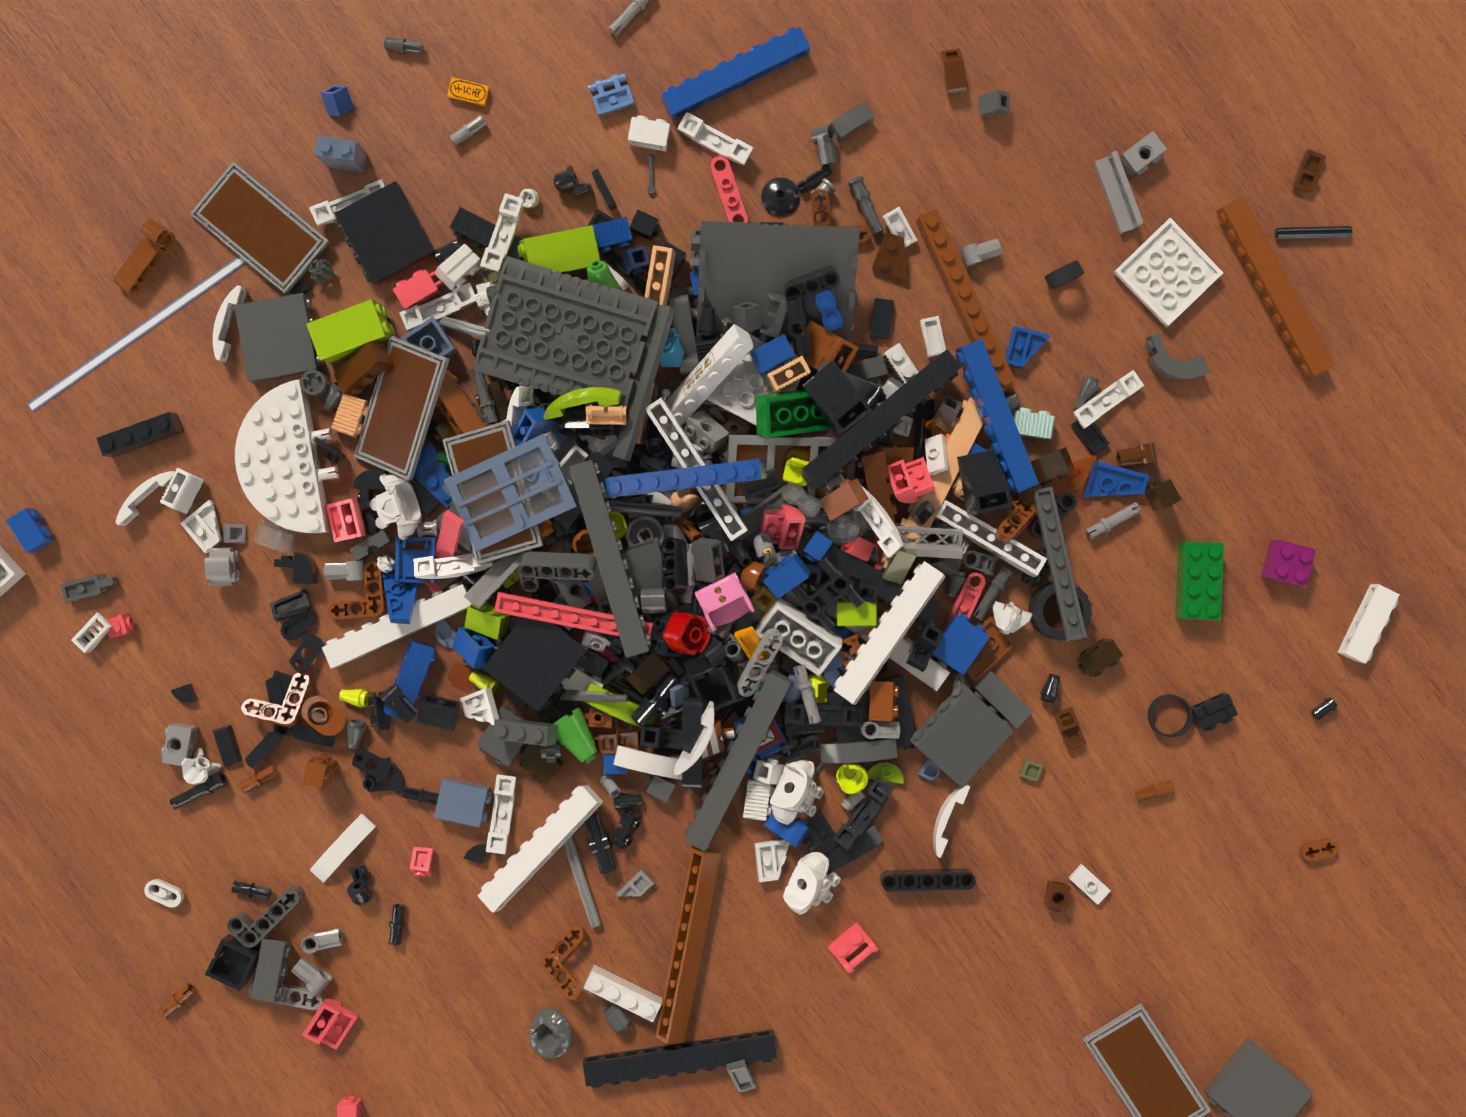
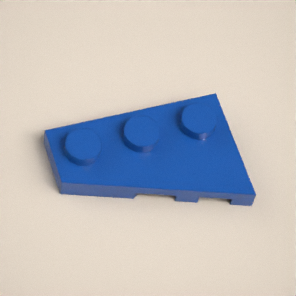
(432, 474)
(1114, 480)
(400, 598)

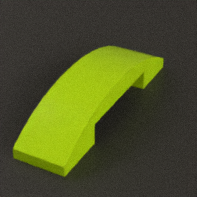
(604, 396)
(617, 709)

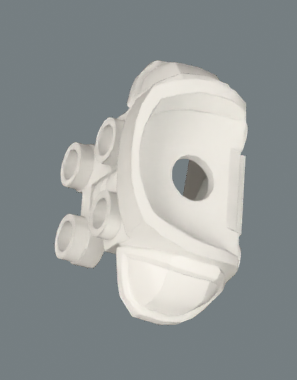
(397, 505)
(787, 803)
(813, 870)

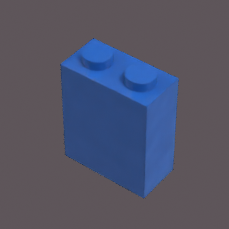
(961, 643)

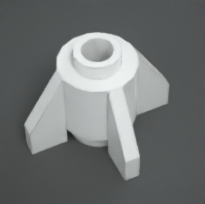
(1009, 618)
(198, 769)

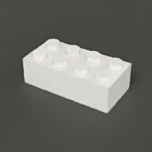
(802, 636)

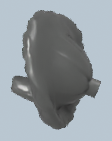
(550, 1033)

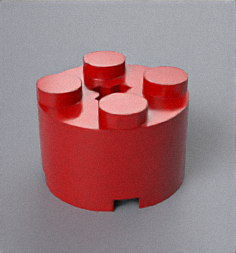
(687, 633)

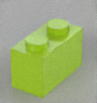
(849, 615)
(487, 621)

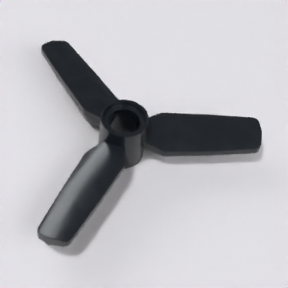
(273, 739)

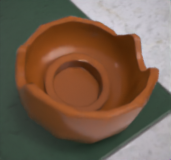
(582, 543)
(751, 575)

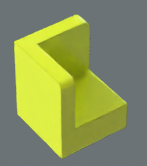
(791, 471)

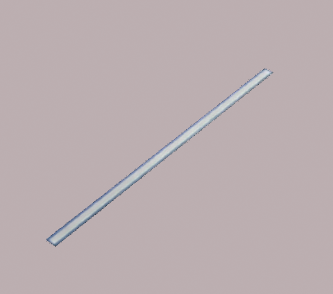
(136, 333)

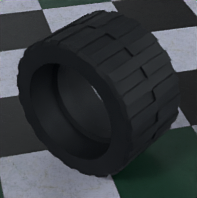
(1036, 608)

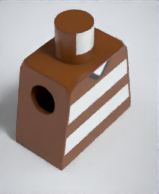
(717, 740)

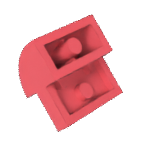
(910, 480)
(345, 519)
(783, 526)
(330, 1024)

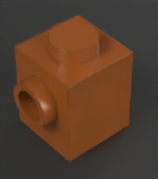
(598, 718)

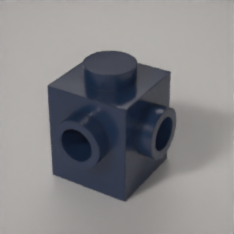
(636, 260)

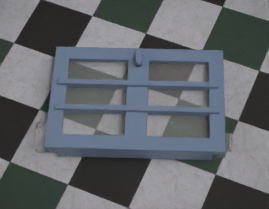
(511, 491)

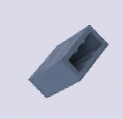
(341, 154)
(463, 802)

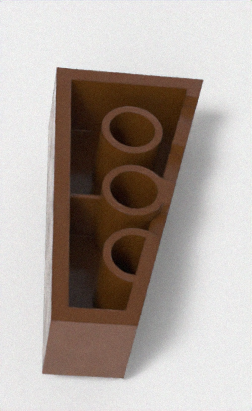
(875, 480)

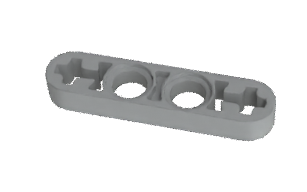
(756, 661)
(287, 999)

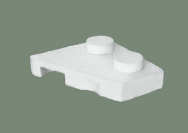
(203, 526)
(480, 706)
(770, 858)

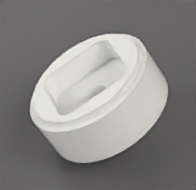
(530, 198)

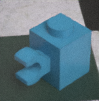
(673, 350)

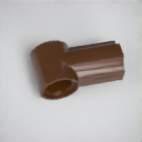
(1141, 454)

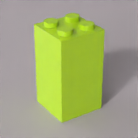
(561, 250)
(347, 331)

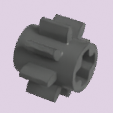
(321, 270)
(551, 752)

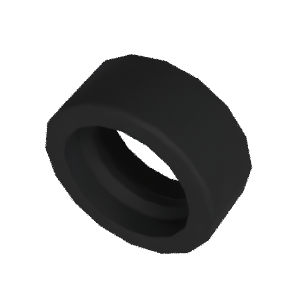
(1064, 275)

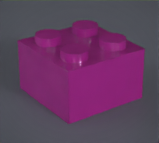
(1288, 563)

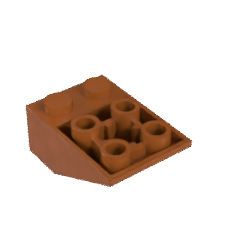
(828, 347)

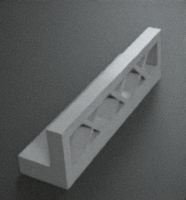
(1118, 193)
(932, 549)
(493, 579)

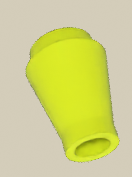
(483, 681)
(356, 697)

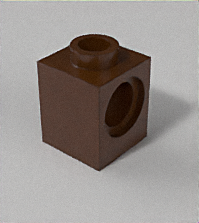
(1053, 888)

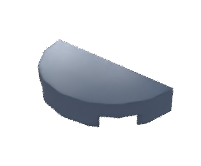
(445, 633)

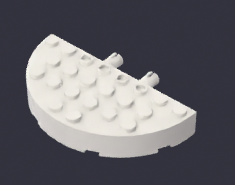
(281, 461)

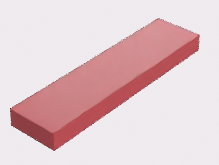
(449, 535)

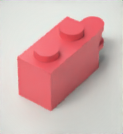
(417, 289)

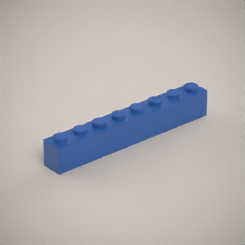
(735, 73)
(996, 416)
(686, 477)

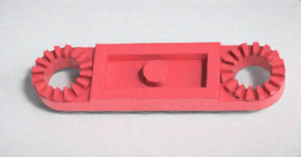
(728, 190)
(967, 597)

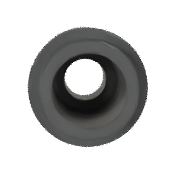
(616, 1018)

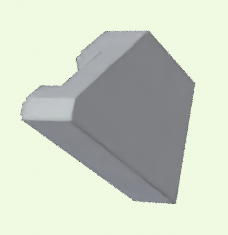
(636, 885)

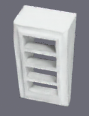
(79, 639)

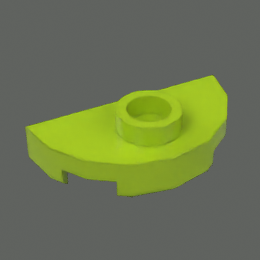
(886, 771)

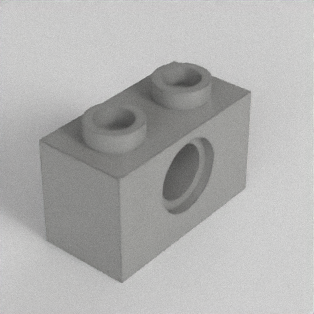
(1151, 146)
(705, 432)
(186, 735)

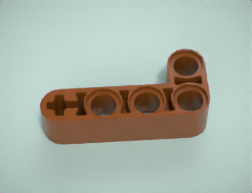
(145, 256)

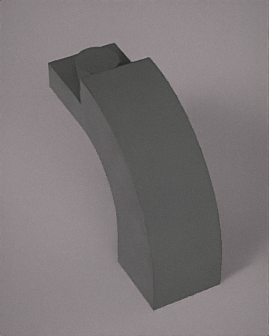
(1170, 367)

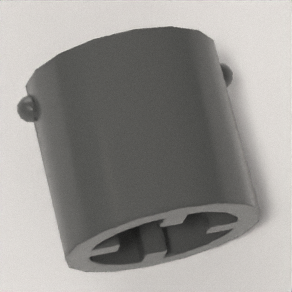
(315, 383)
(653, 601)

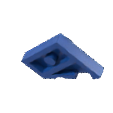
(1023, 345)

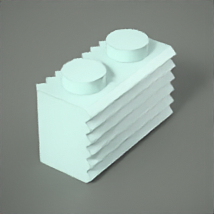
(1034, 425)

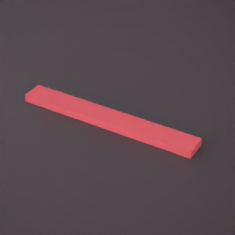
(560, 614)

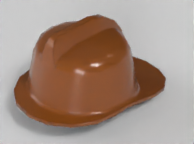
(323, 716)

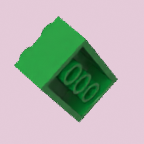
(787, 414)
(1199, 580)

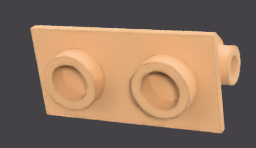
(606, 415)

